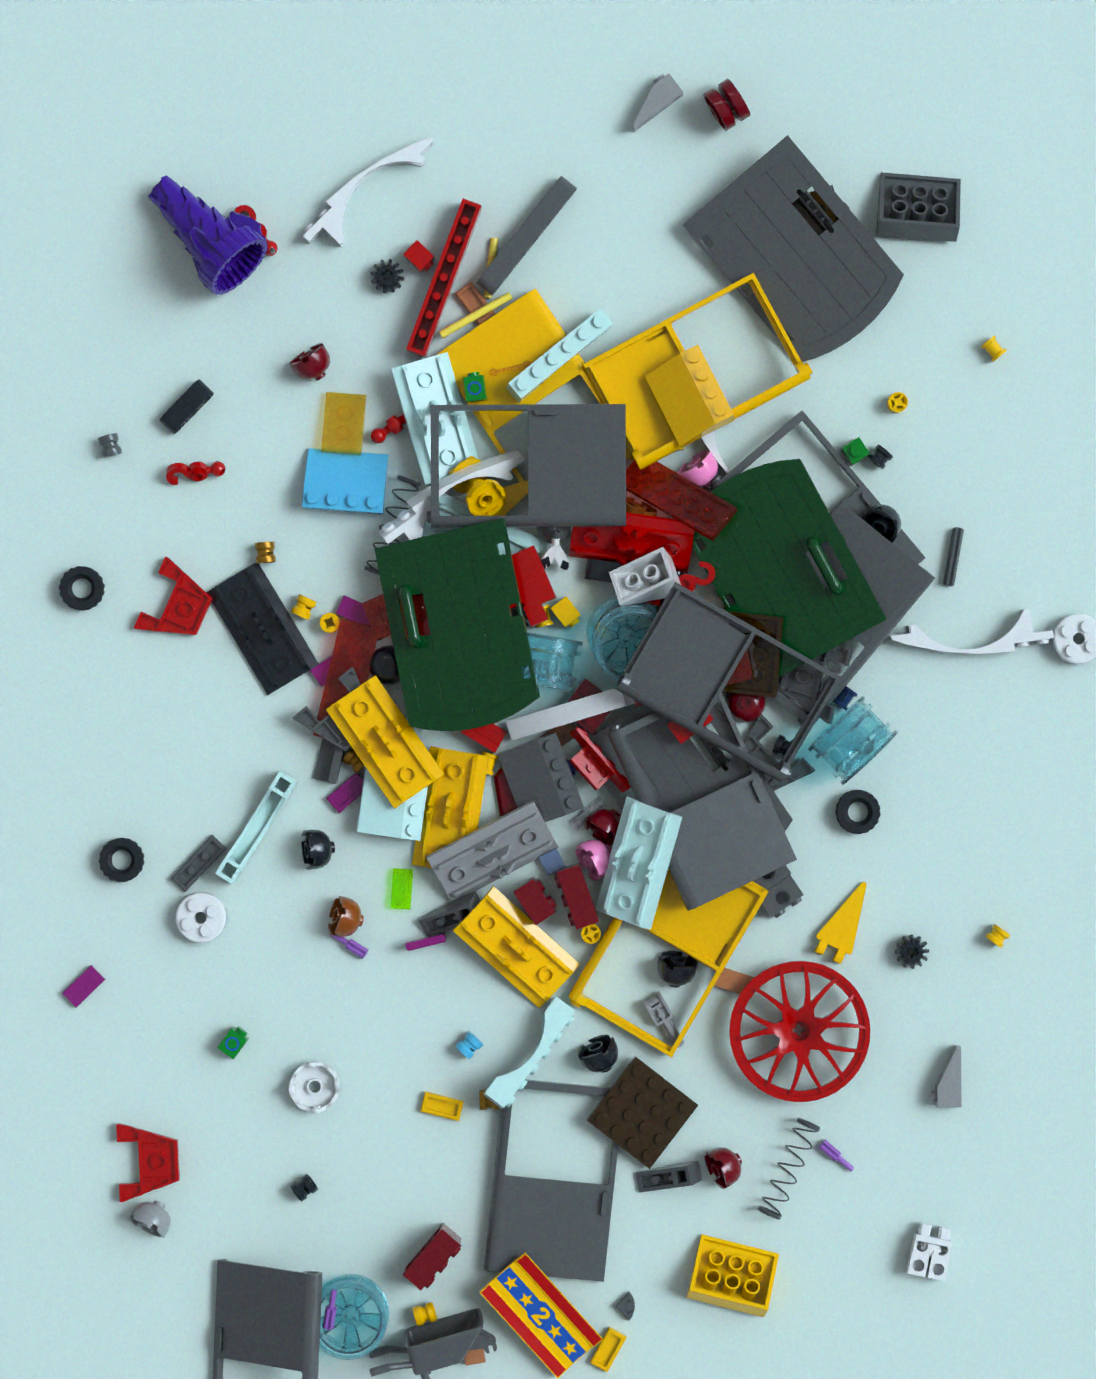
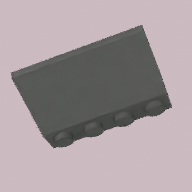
(918, 207)
(541, 774)

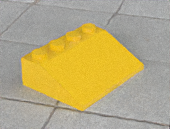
(689, 396)
(732, 1276)

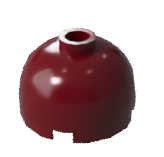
(312, 363)
(745, 707)
(603, 824)
(724, 1165)

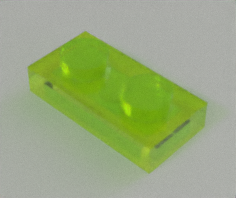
(402, 888)

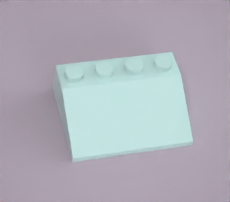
(380, 818)

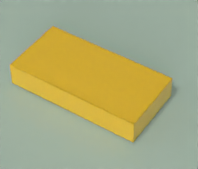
(442, 1106)
(608, 1349)

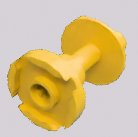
(483, 495)

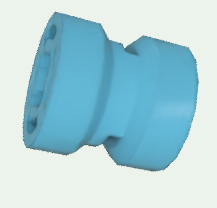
(469, 1045)

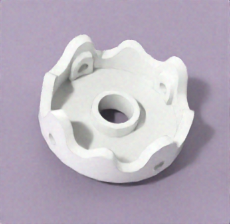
(1064, 643)
(215, 917)
(314, 1101)

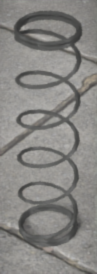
(412, 482)
(766, 1211)

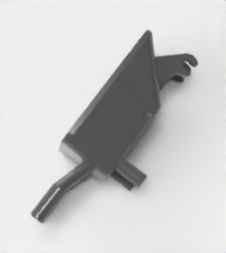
(438, 1344)

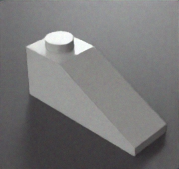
(661, 96)
(948, 1086)

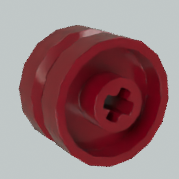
(726, 104)

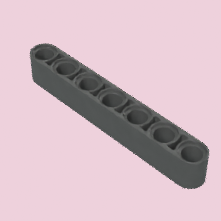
(526, 235)

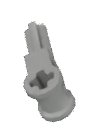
(662, 1016)

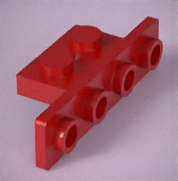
(594, 765)

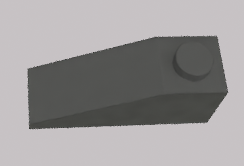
(449, 915)
(669, 1176)

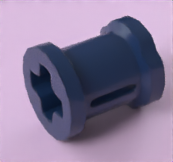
(849, 696)

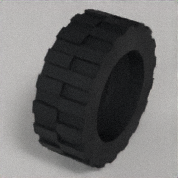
(81, 603)
(872, 816)
(136, 856)

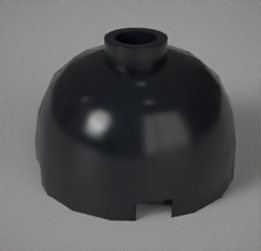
(884, 520)
(385, 665)
(316, 849)
(676, 969)
(599, 1055)

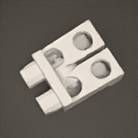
(930, 1246)

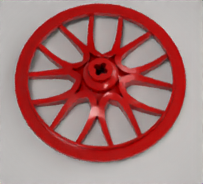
(809, 1038)

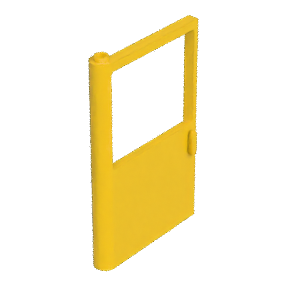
(508, 339)
(622, 372)
(697, 932)

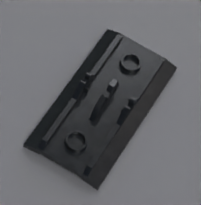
(262, 628)

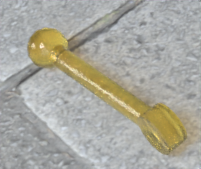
(493, 372)

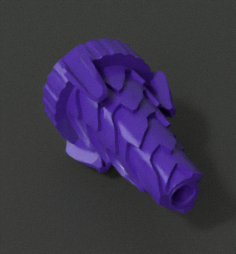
(221, 247)

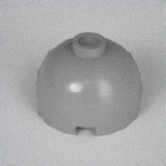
(151, 1218)

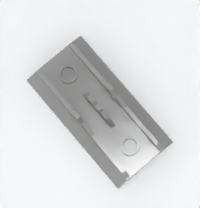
(492, 851)

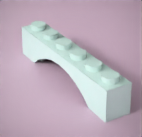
(558, 355)
(256, 827)
(553, 1020)

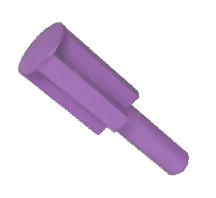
(353, 946)
(834, 1154)
(330, 1312)

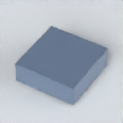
(552, 861)

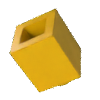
(566, 612)

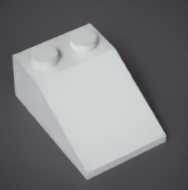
(645, 578)

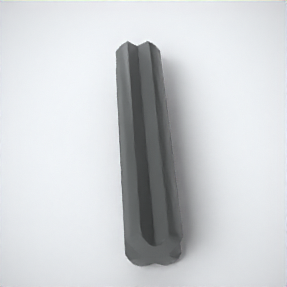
(953, 556)

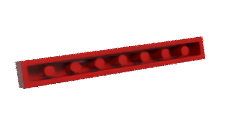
(444, 278)

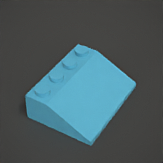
(345, 482)

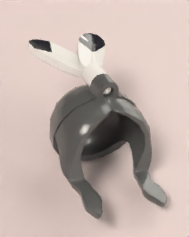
(554, 536)

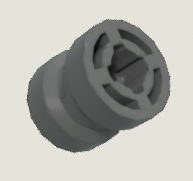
(110, 445)

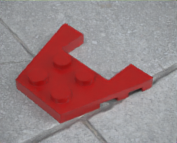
(185, 607)
(156, 1161)

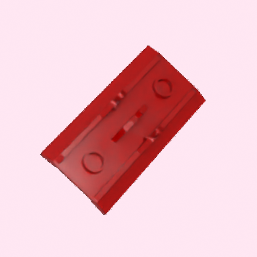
(638, 538)

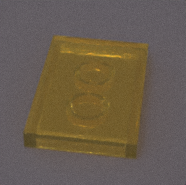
(343, 423)

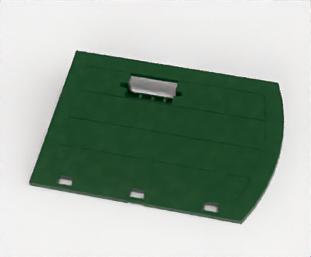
(766, 564)
(476, 650)

